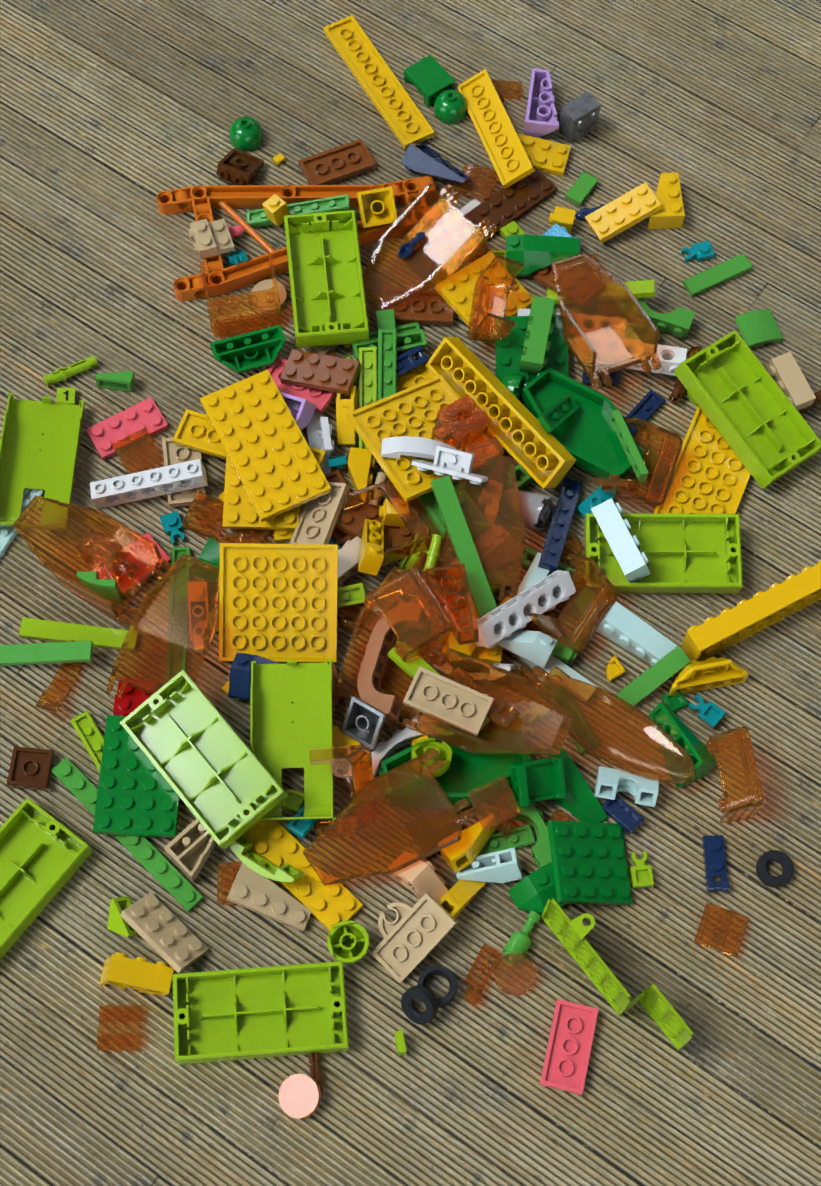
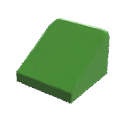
(386, 319)

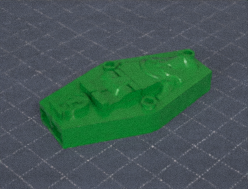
(585, 433)
(465, 770)

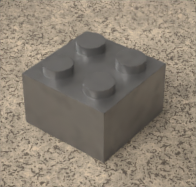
(579, 117)

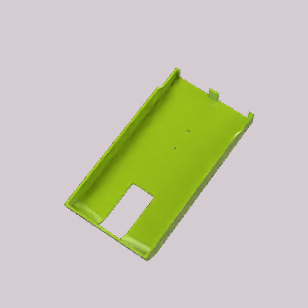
(38, 452)
(287, 744)

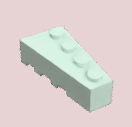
(621, 542)
(634, 634)

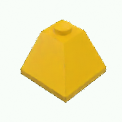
(377, 207)

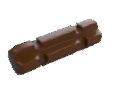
(315, 1069)

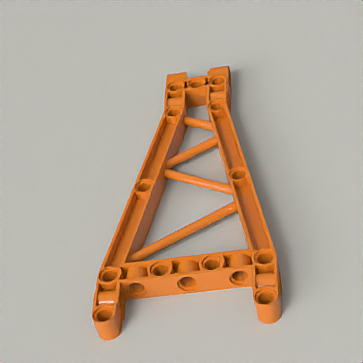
(228, 197)

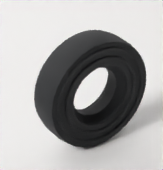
(777, 856)
(426, 997)

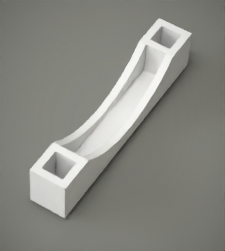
(385, 749)

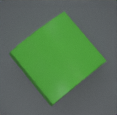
(758, 328)
(104, 587)

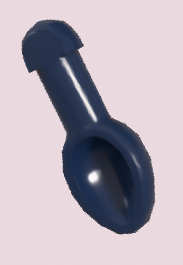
(580, 215)
(407, 248)

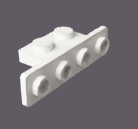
(319, 437)
(451, 462)

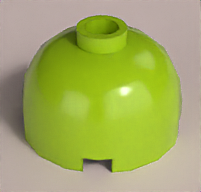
(444, 753)
(348, 942)

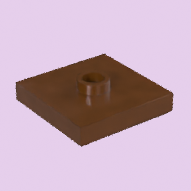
(30, 768)

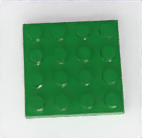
(510, 349)
(589, 863)

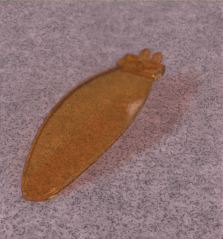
(615, 729)

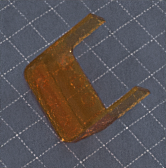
(245, 311)
(410, 512)

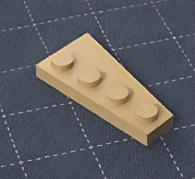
(267, 899)

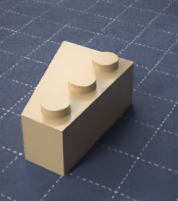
(791, 380)

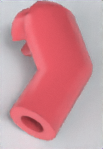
(235, 231)

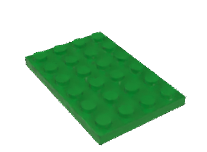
(131, 790)

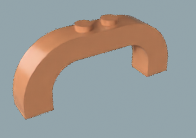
(373, 668)

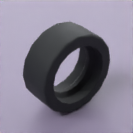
(448, 974)

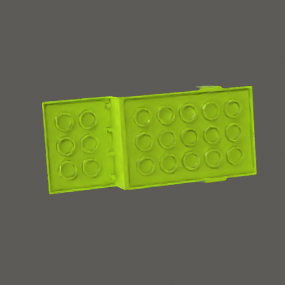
(571, 936)

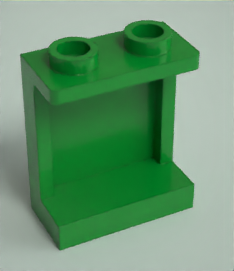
(429, 79)
(538, 780)

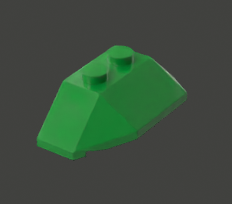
(250, 349)
(535, 890)

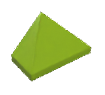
(115, 921)

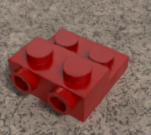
(129, 701)

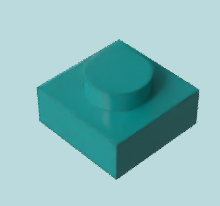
(338, 461)

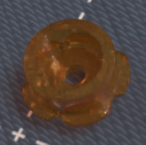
(473, 996)

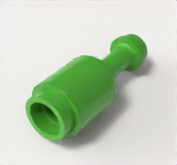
(519, 941)

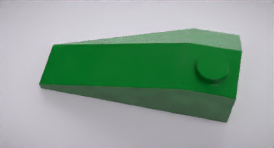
(539, 251)
(671, 724)
(579, 797)

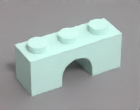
(611, 781)

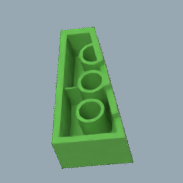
(537, 333)

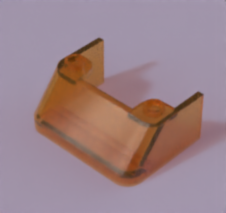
(491, 298)
(660, 460)
(585, 608)
(345, 762)
(738, 774)

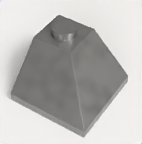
(363, 722)

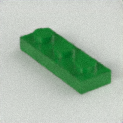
(558, 412)

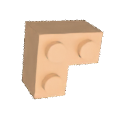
(422, 879)

